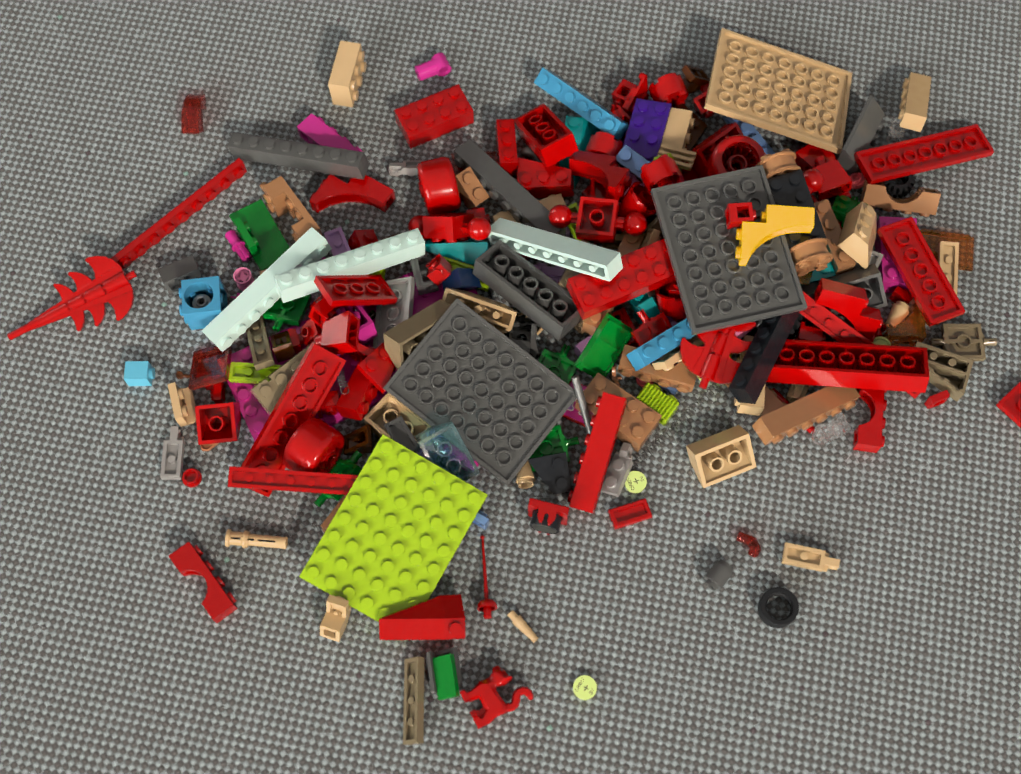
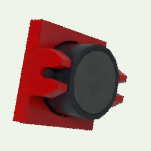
(547, 516)

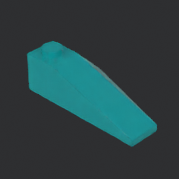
(582, 132)
(463, 251)

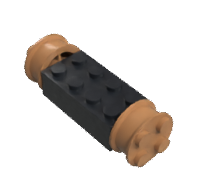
(790, 189)

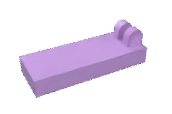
(337, 241)

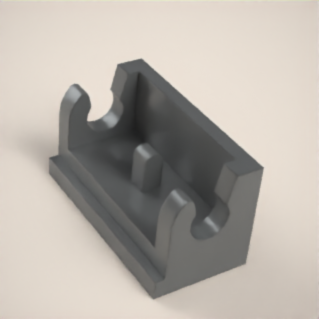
(177, 271)
(423, 283)

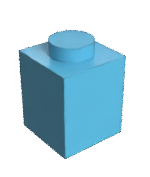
(139, 373)

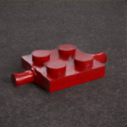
(650, 328)

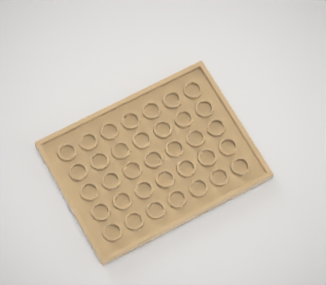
(779, 91)

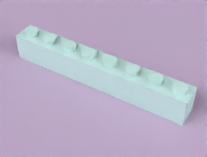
(557, 249)
(358, 261)
(263, 292)

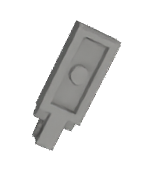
(408, 167)
(172, 455)
(618, 471)

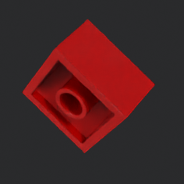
(218, 422)

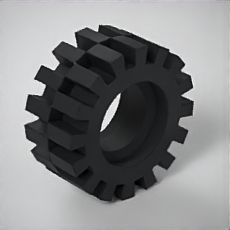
(900, 190)

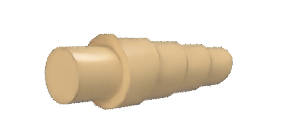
(522, 625)

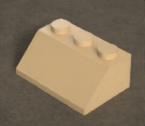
(859, 234)
(389, 409)
(721, 456)

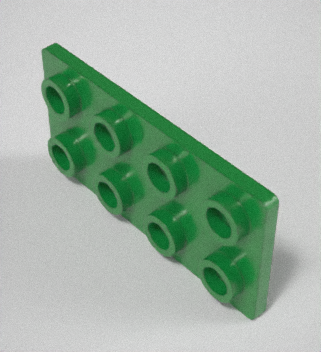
(260, 234)

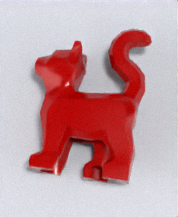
(491, 700)

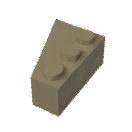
(947, 370)

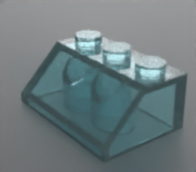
(447, 450)

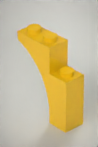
(774, 221)

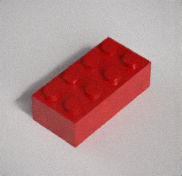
(434, 116)
(546, 135)

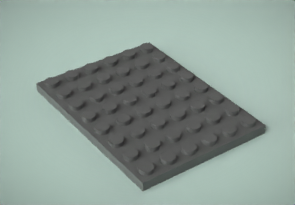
(703, 258)
(485, 386)

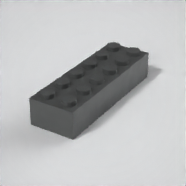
(527, 289)

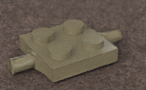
(964, 340)

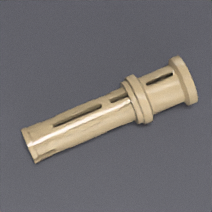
(280, 542)

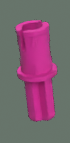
(238, 246)

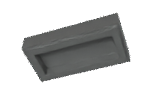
(401, 434)

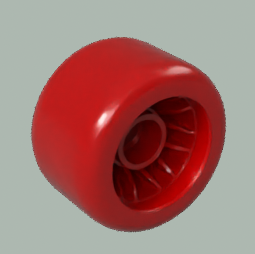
(734, 151)
(438, 185)
(313, 447)

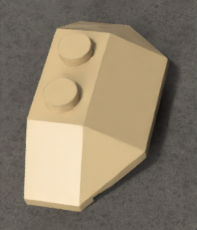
(493, 312)

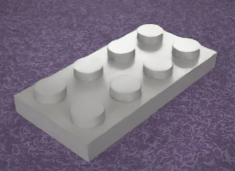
(391, 315)

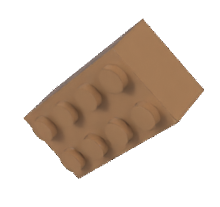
(638, 418)

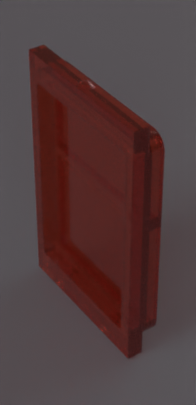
(209, 367)

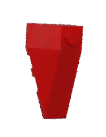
(428, 620)

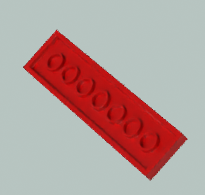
(923, 154)
(296, 405)

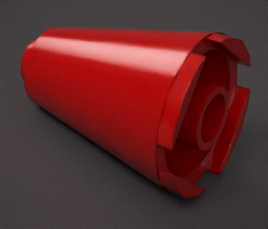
(636, 200)

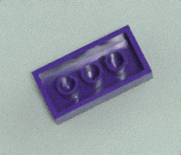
(647, 127)

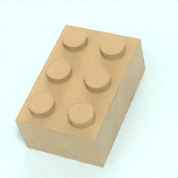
(347, 74)

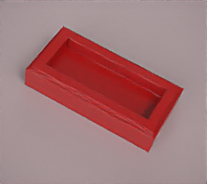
(630, 513)

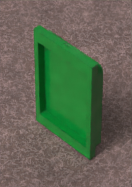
(604, 347)

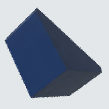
(462, 280)

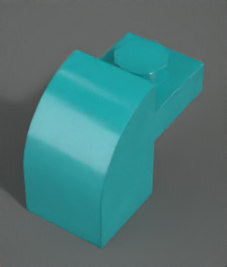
(646, 303)

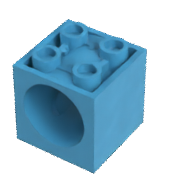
(200, 317)

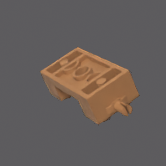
(281, 200)

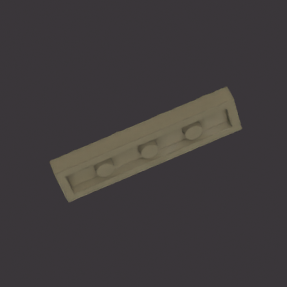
(260, 345)
(413, 701)

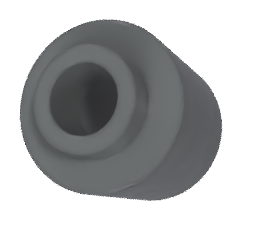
(718, 575)

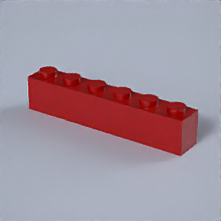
(598, 452)

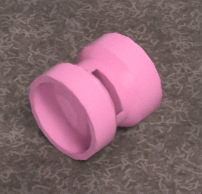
(243, 278)

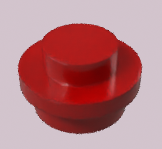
(191, 477)

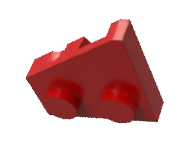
(640, 92)
(377, 367)

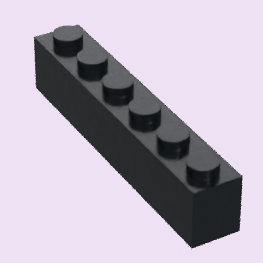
(761, 357)

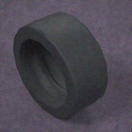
(789, 596)

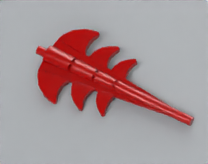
(109, 285)
(712, 359)

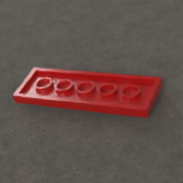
(920, 271)

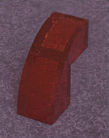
(192, 114)

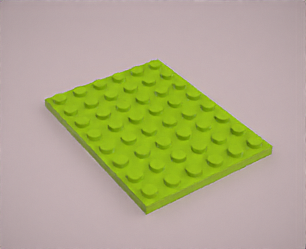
(393, 532)

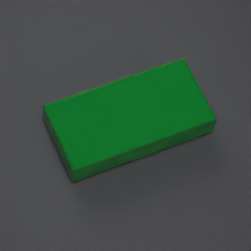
(446, 677)

